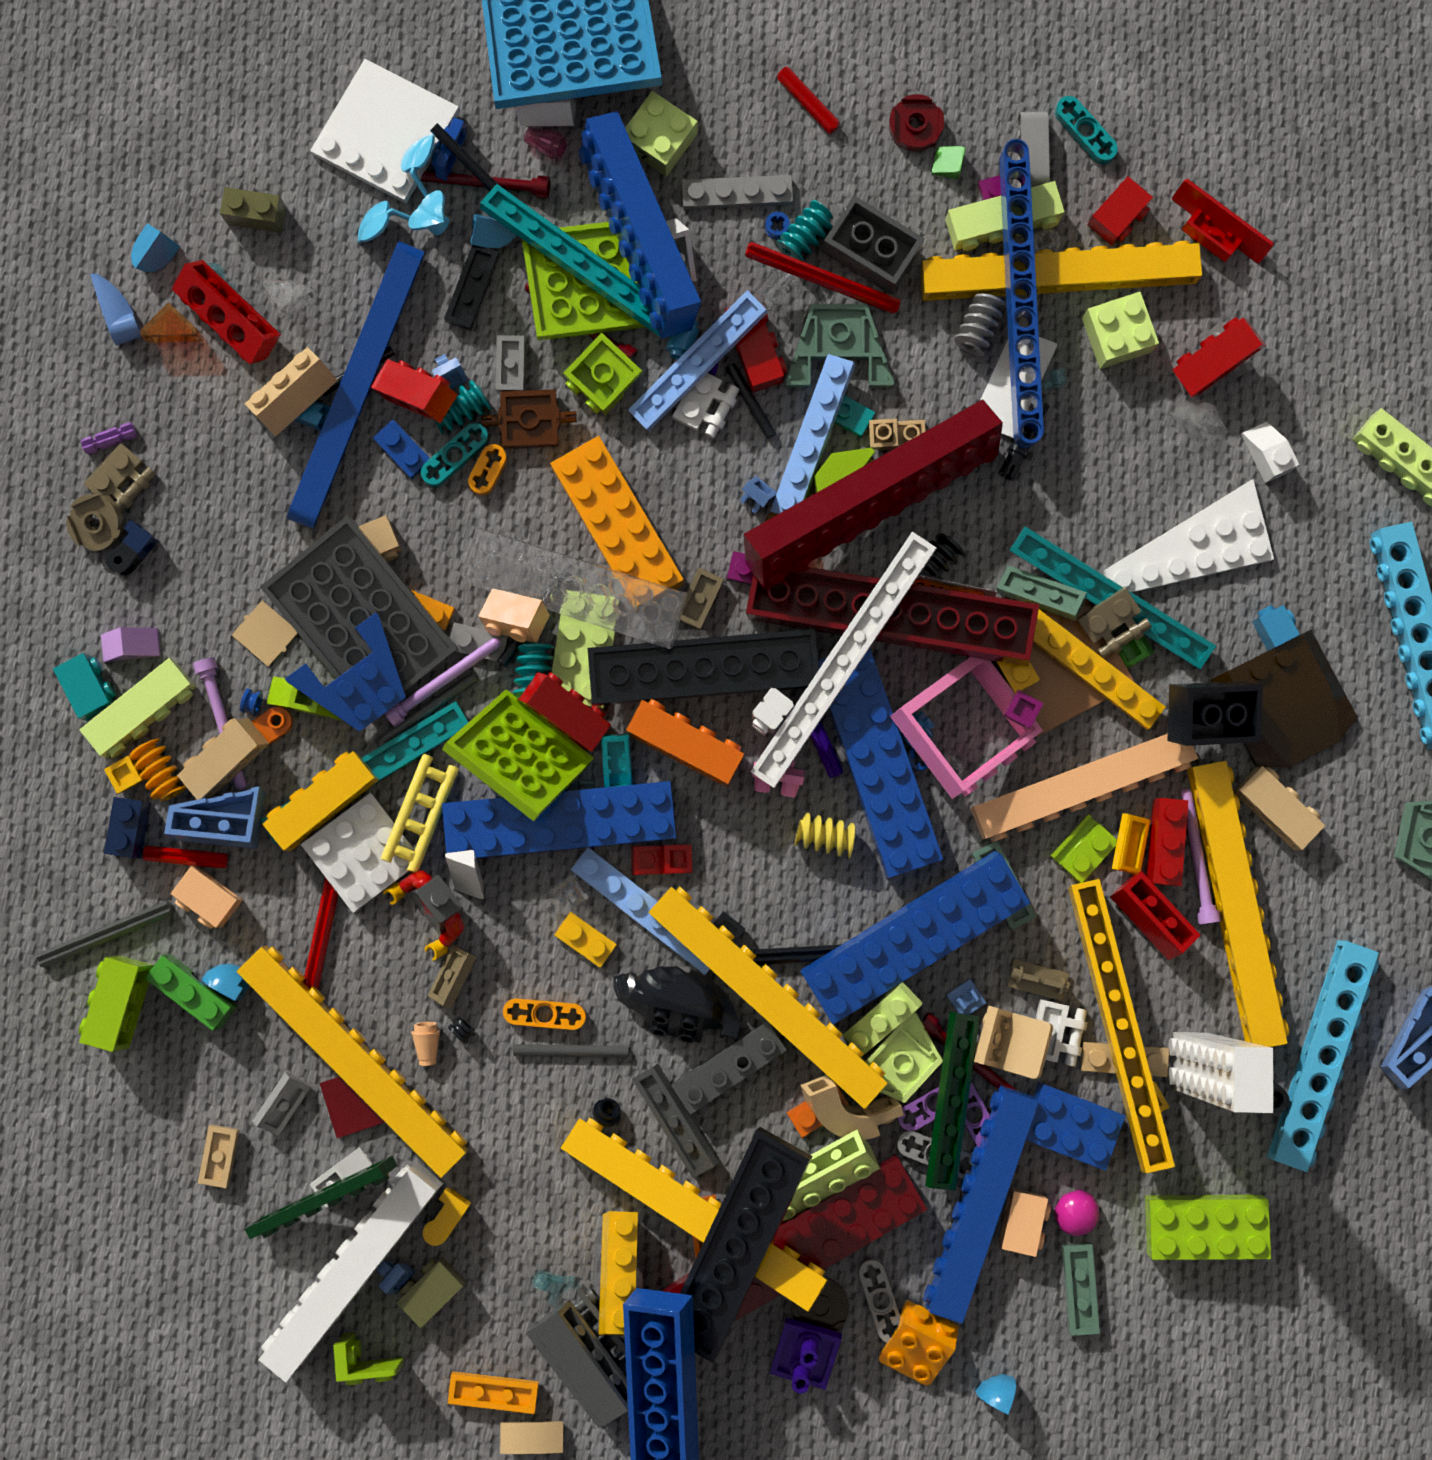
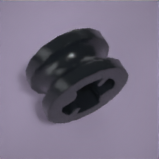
(462, 1030)

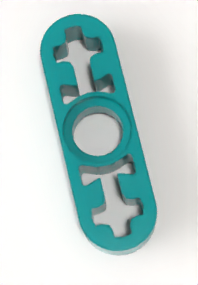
(1104, 140)
(475, 448)

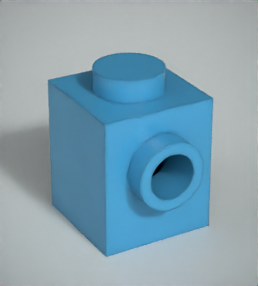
(1275, 626)

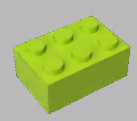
(115, 1003)

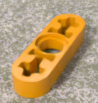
(522, 1019)

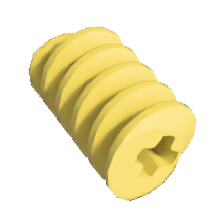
(826, 835)

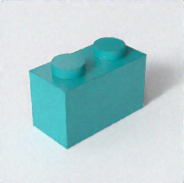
(85, 686)

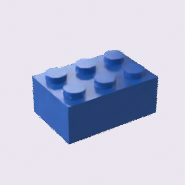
(1074, 1126)

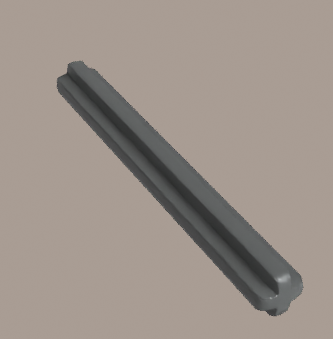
(105, 934)

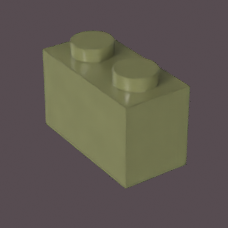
(253, 210)
(431, 1291)

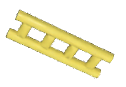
(414, 796)

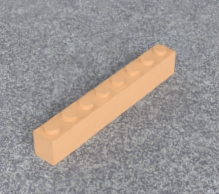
(1079, 785)

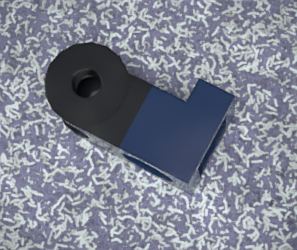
(131, 550)

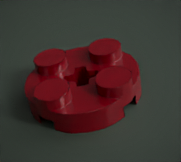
(927, 112)

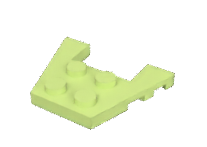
(906, 1057)

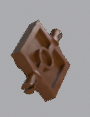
(529, 419)

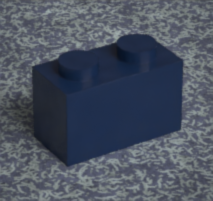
(127, 828)

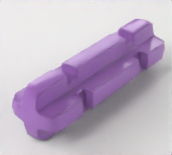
(109, 438)

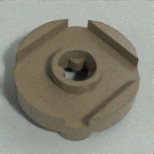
(110, 524)

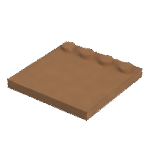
(1059, 688)

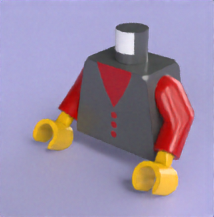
(436, 904)

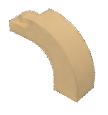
(842, 1119)

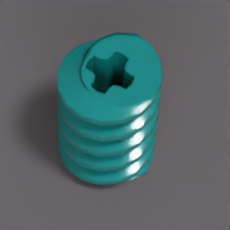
(805, 230)
(464, 405)
(533, 663)

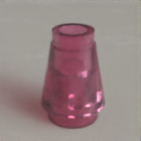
(547, 142)

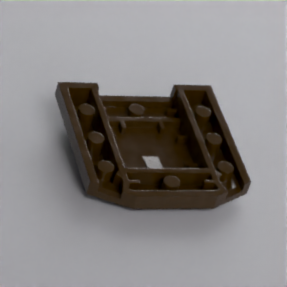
(1300, 703)

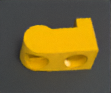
(442, 1225)

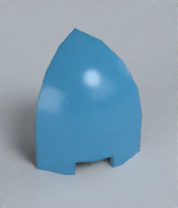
(489, 232)
(152, 250)
(314, 415)
(226, 981)
(998, 1392)

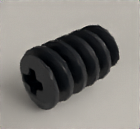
(945, 552)

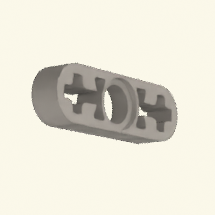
(913, 1152)
(866, 1282)

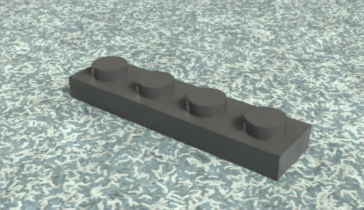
(675, 1121)

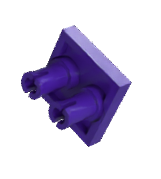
(805, 1354)

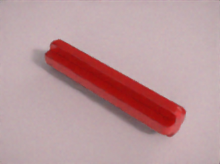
(808, 100)
(185, 857)

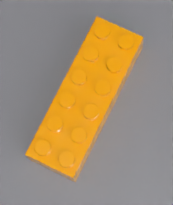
(614, 515)

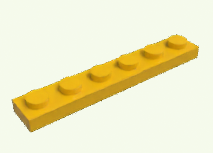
(1096, 671)

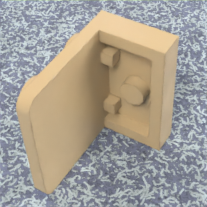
(1013, 1042)

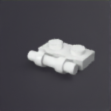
(695, 404)
(1057, 1016)

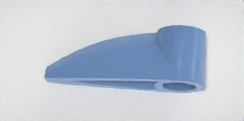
(116, 311)

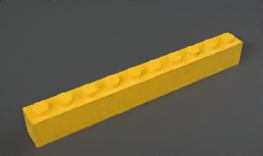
(1065, 270)
(1236, 899)
(768, 997)
(1121, 1027)
(353, 1060)
(684, 1206)

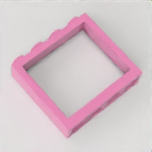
(998, 691)

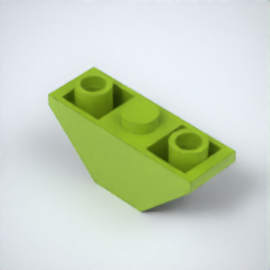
(840, 465)
(288, 697)

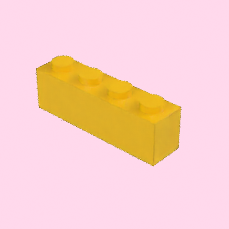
(320, 801)
(617, 1269)

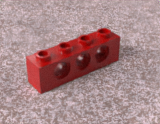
(225, 311)

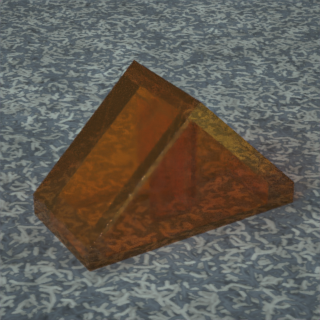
(170, 327)

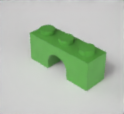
(182, 987)

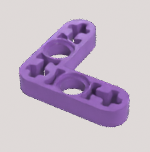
(920, 1121)

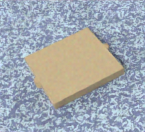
(265, 633)

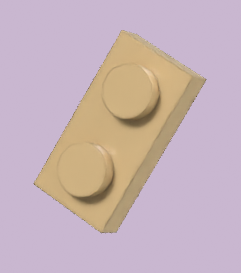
(218, 1156)

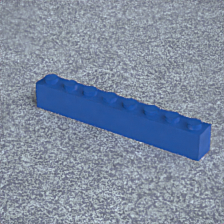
(980, 1204)

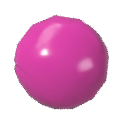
(1077, 1213)

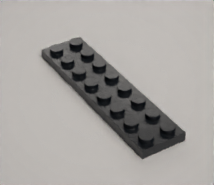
(703, 667)
(741, 1236)

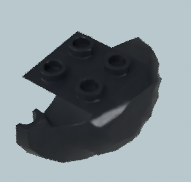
(678, 1003)

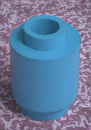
(680, 343)

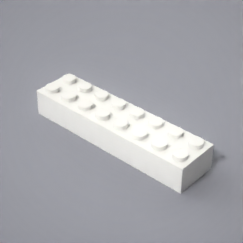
(1222, 1071)
(345, 1276)

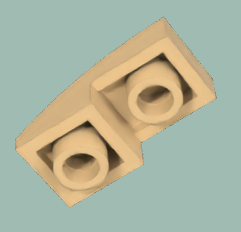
(890, 433)
(531, 1437)

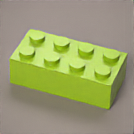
(1207, 1227)

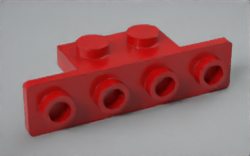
(1219, 227)

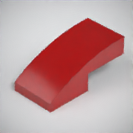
(661, 859)

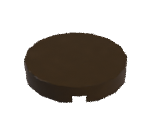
(837, 1308)

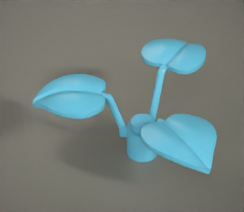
(427, 215)

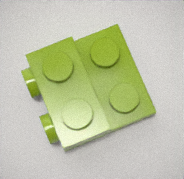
(601, 375)

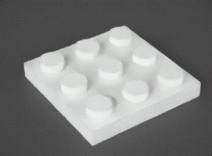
(351, 852)

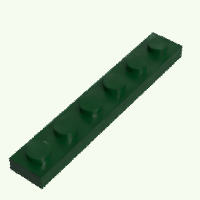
(952, 1101)
(328, 1195)

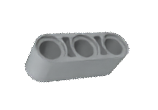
(1035, 133)

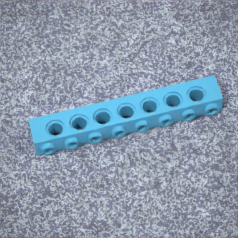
(1418, 594)
(1309, 1062)

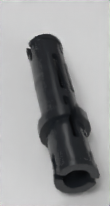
(1017, 454)

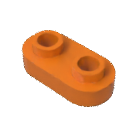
(265, 724)

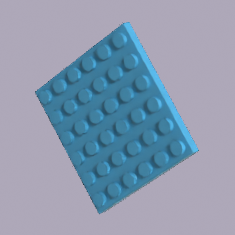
(568, 49)

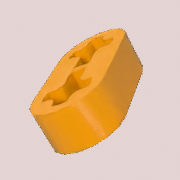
(482, 466)

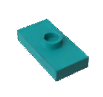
(853, 416)
(616, 760)

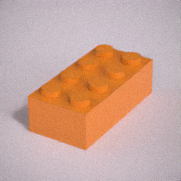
(685, 743)

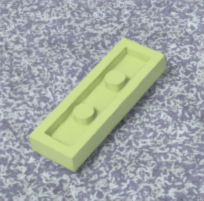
(883, 1018)

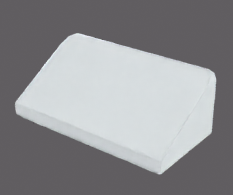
(465, 873)

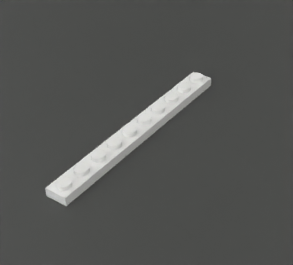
(843, 659)

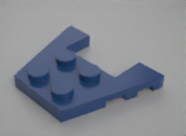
(364, 689)

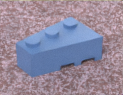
(219, 820)
(1412, 1049)

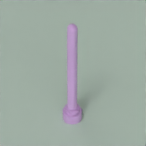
(206, 670)
(399, 711)
(1207, 911)

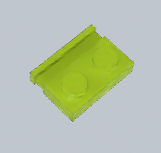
(1084, 848)

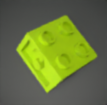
(352, 1371)

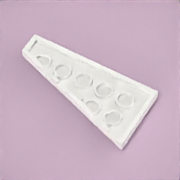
(1210, 542)

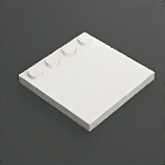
(376, 127)

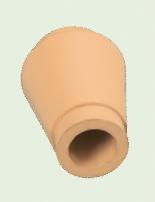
(426, 1042)

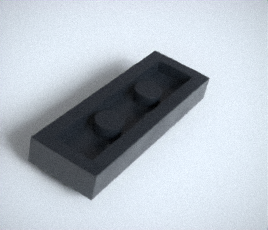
(471, 287)

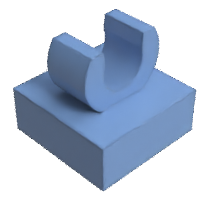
(450, 370)
(758, 491)
(966, 998)
(394, 1276)

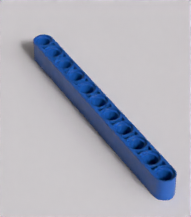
(1026, 281)
(355, 385)

